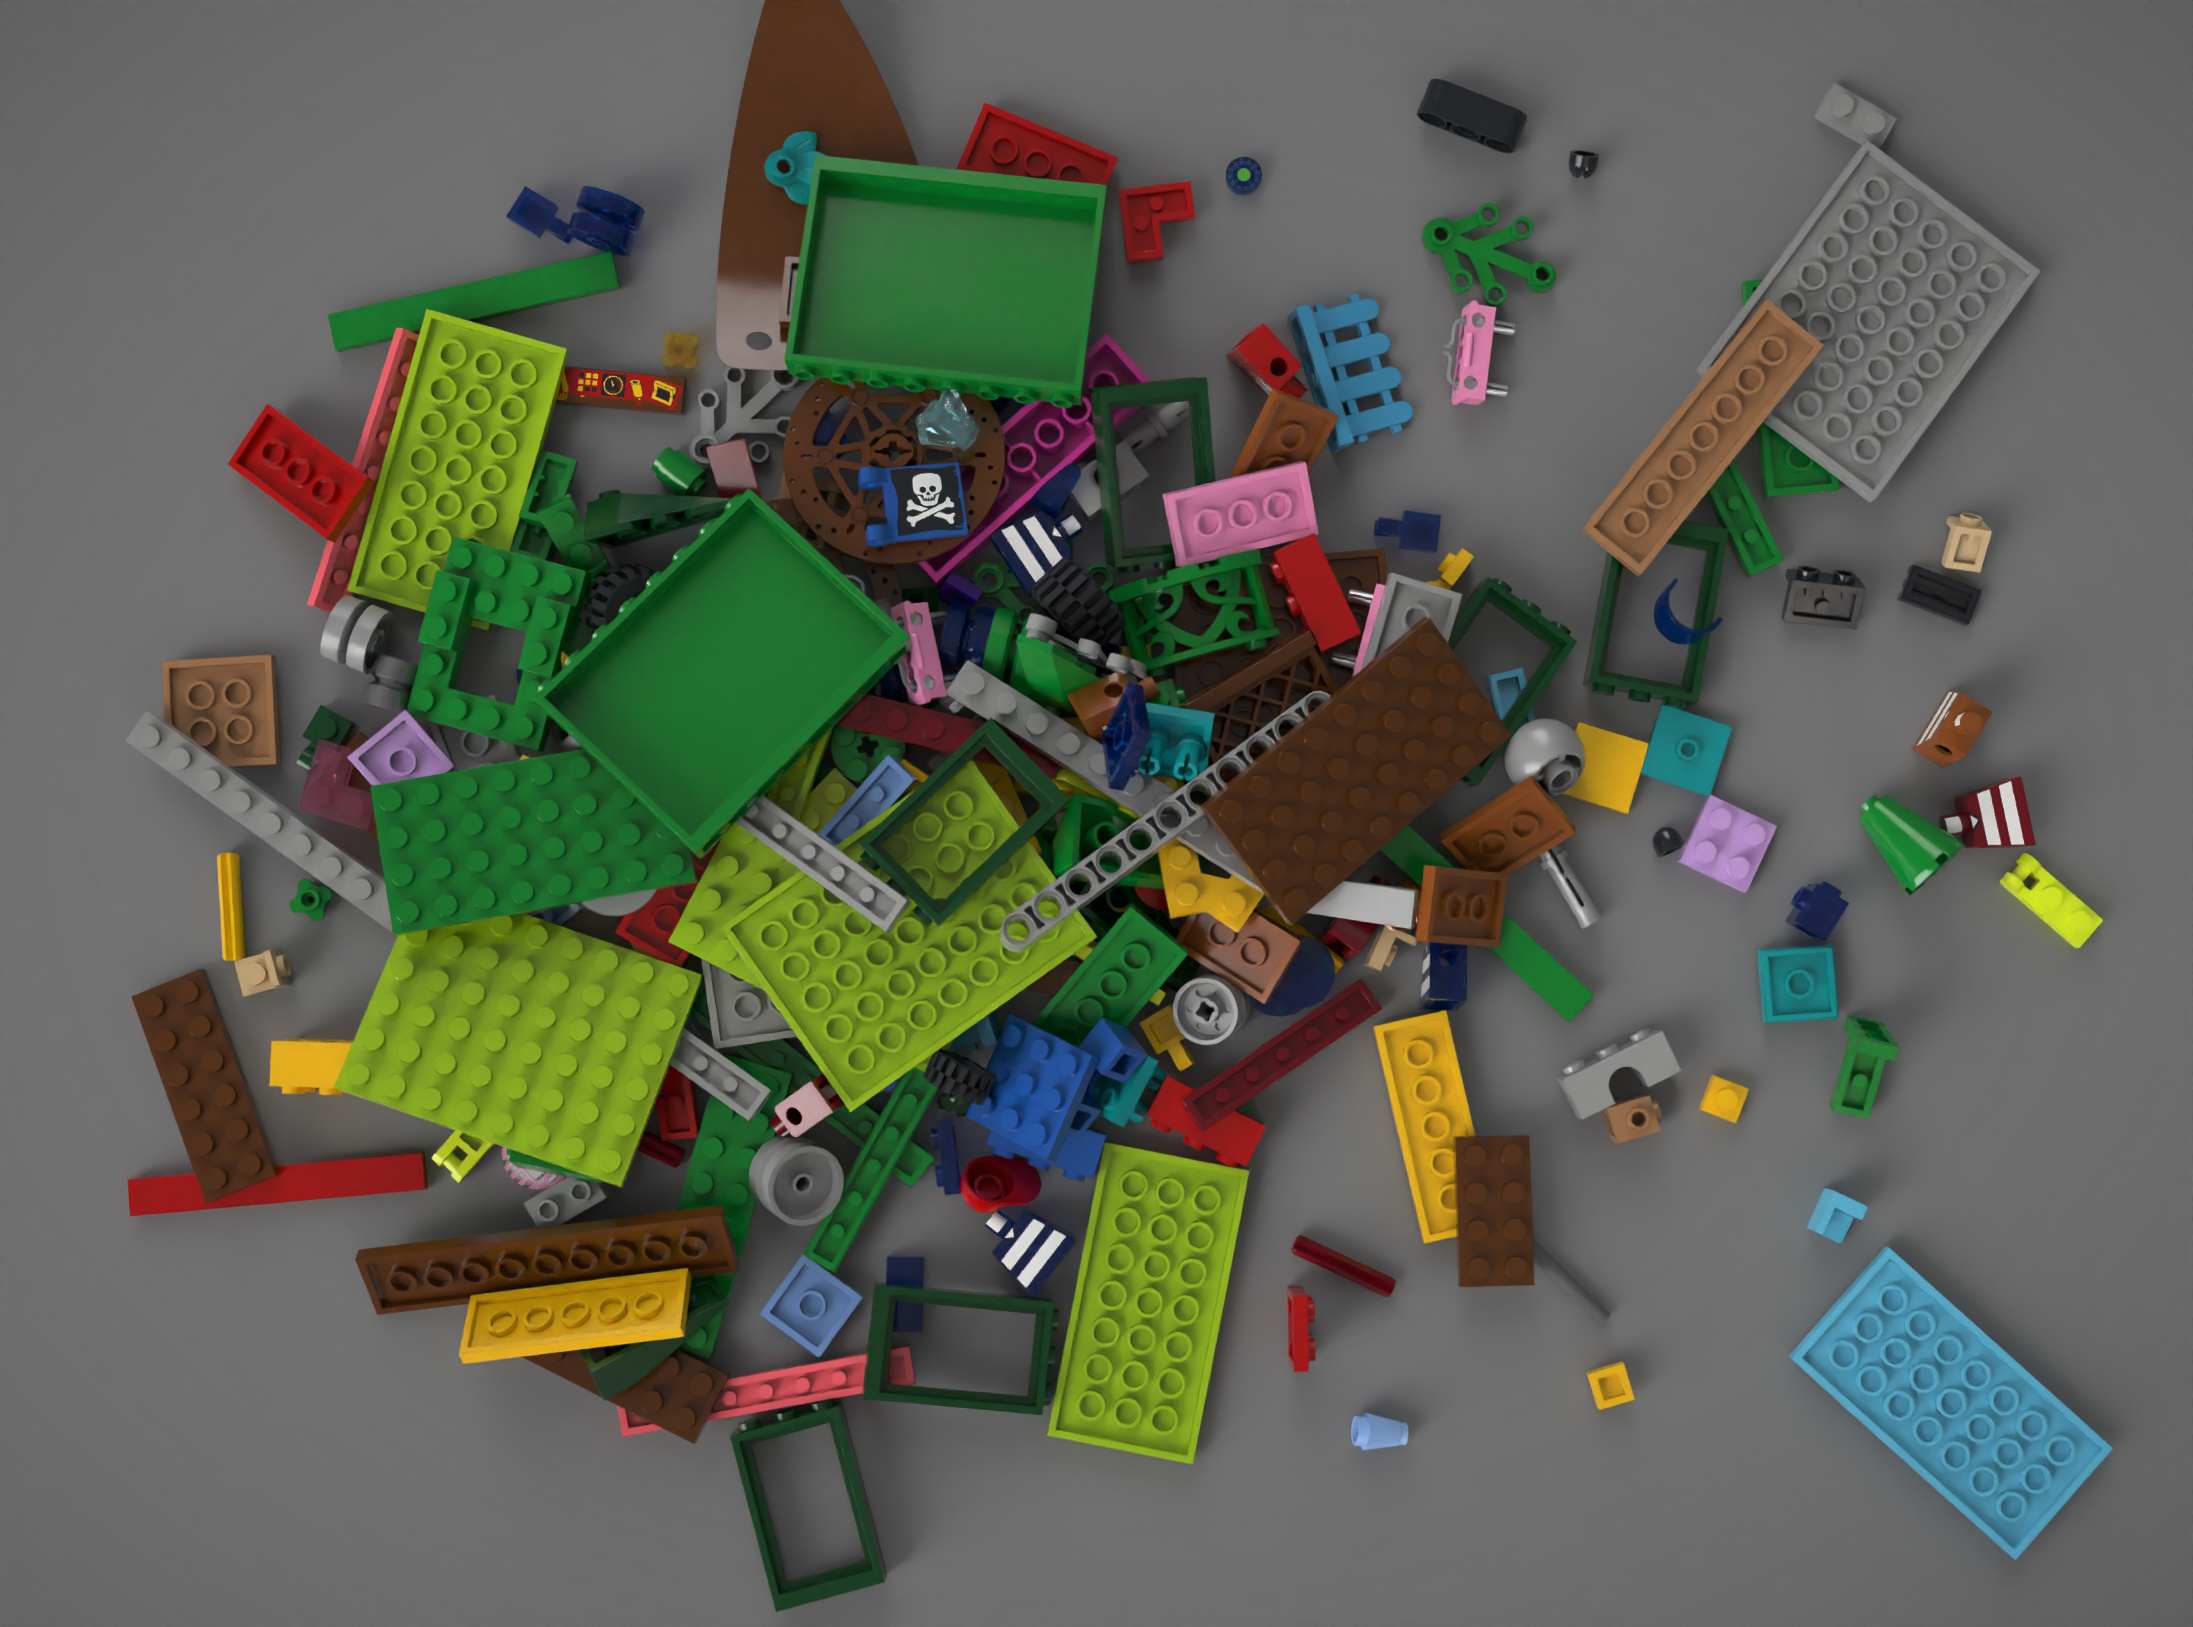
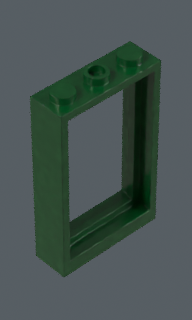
(1143, 394)
(1688, 535)
(1529, 617)
(1023, 770)
(880, 1339)
(828, 1582)

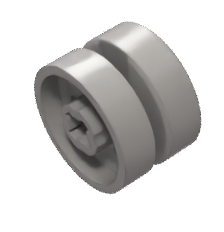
(356, 633)
(1204, 1024)

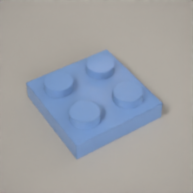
(811, 1305)

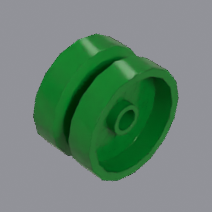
(1003, 652)

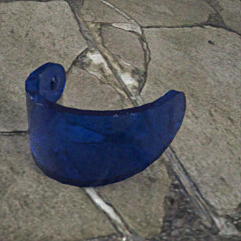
(1056, 491)
(1671, 627)

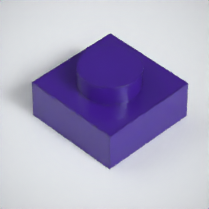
(959, 588)

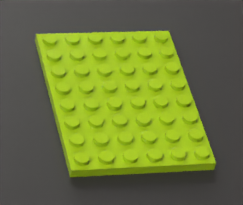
(886, 1000)
(524, 1039)

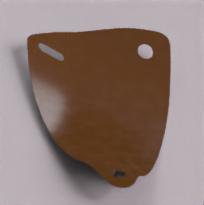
(801, 76)

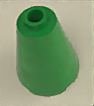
(1907, 841)

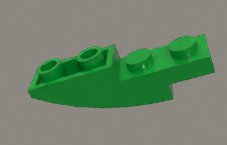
(566, 530)

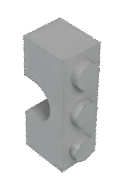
(1588, 1084)

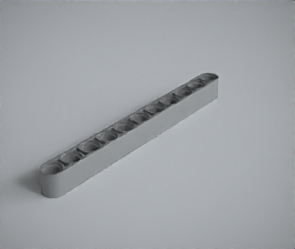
(1148, 826)

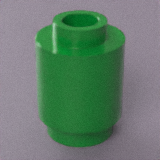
(679, 473)

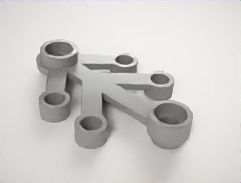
(738, 418)
(1086, 651)

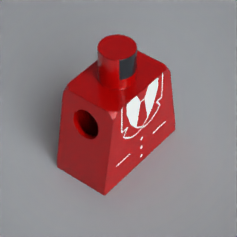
(1254, 358)

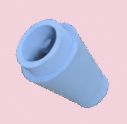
(1378, 1432)

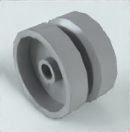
(796, 1179)

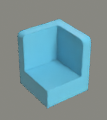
(1835, 1214)

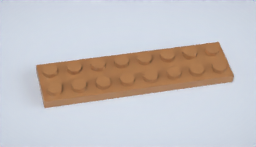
(1702, 437)

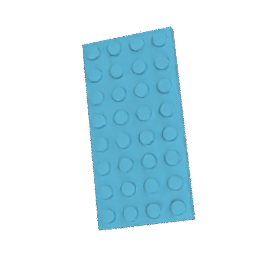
(1950, 1402)

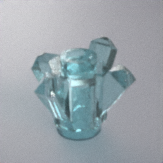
(947, 423)

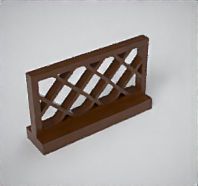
(1256, 674)

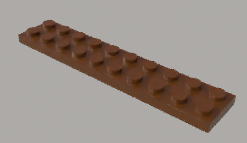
(455, 1268)

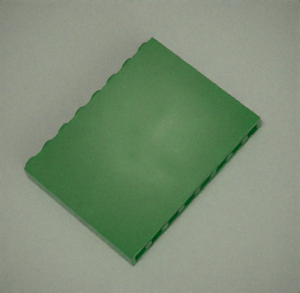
(946, 281)
(723, 672)

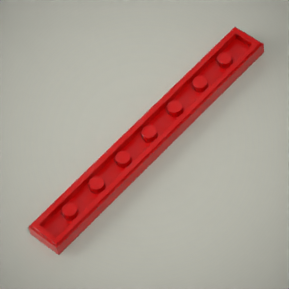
(293, 1184)

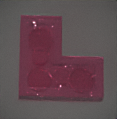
(328, 792)

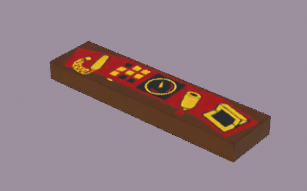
(622, 390)

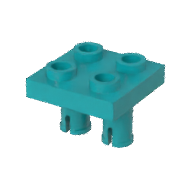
(1178, 742)
(1121, 1099)

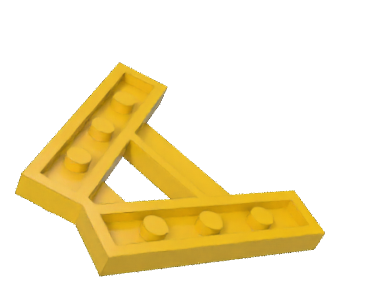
(1194, 892)

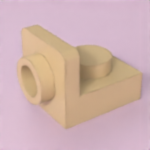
(1966, 543)
(1382, 950)
(263, 972)

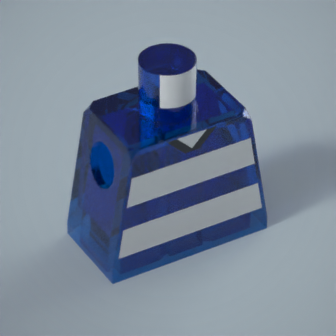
(1035, 546)
(1442, 985)
(1029, 1247)

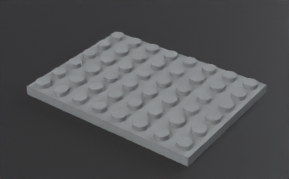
(1900, 301)

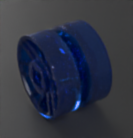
(605, 221)
(964, 634)

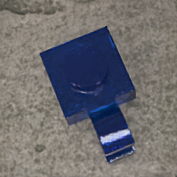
(536, 215)
(1416, 530)

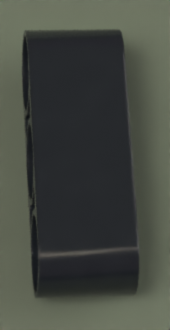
(1472, 116)

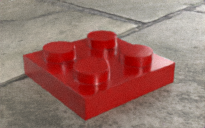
(1300, 1342)

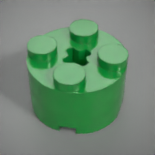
(858, 766)

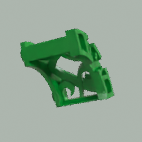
(1225, 571)

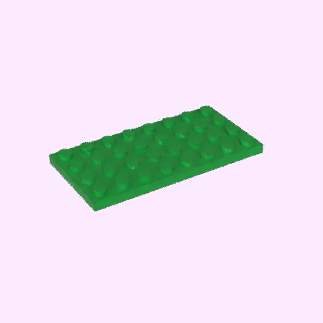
(517, 841)

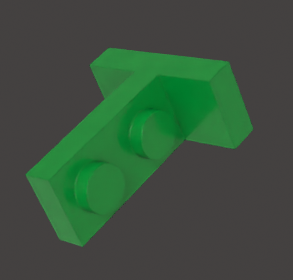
(1862, 1065)

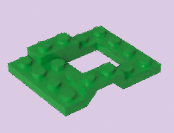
(507, 592)

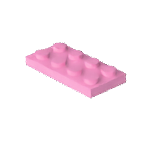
(1240, 514)

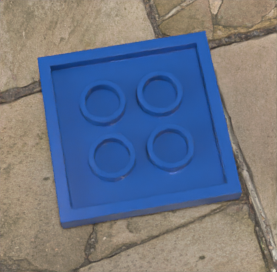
(1035, 1087)

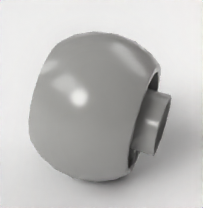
(1548, 753)

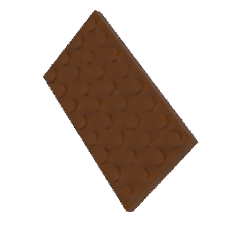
(1356, 771)

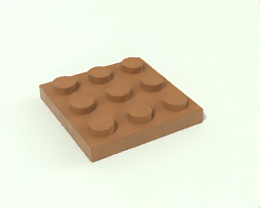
(226, 706)

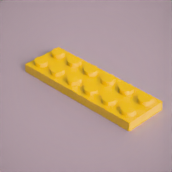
(1427, 1112)
(576, 1316)

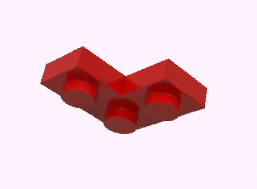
(1145, 209)
(677, 1107)

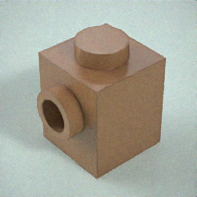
(1632, 1118)

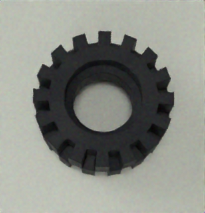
(959, 1076)

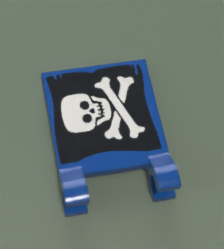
(918, 503)

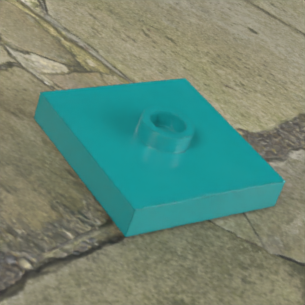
(1685, 750)
(1797, 984)

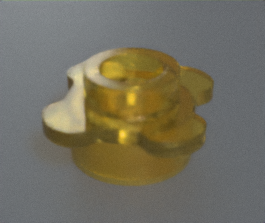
(672, 343)

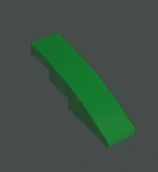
(550, 482)

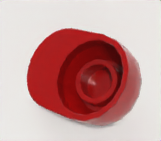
(998, 1182)

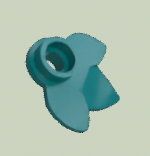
(799, 154)

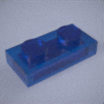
(948, 1172)

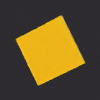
(1609, 769)

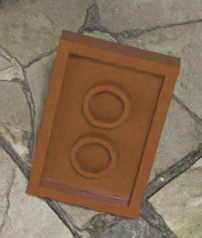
(1285, 434)
(1509, 830)
(1461, 906)
(1248, 959)

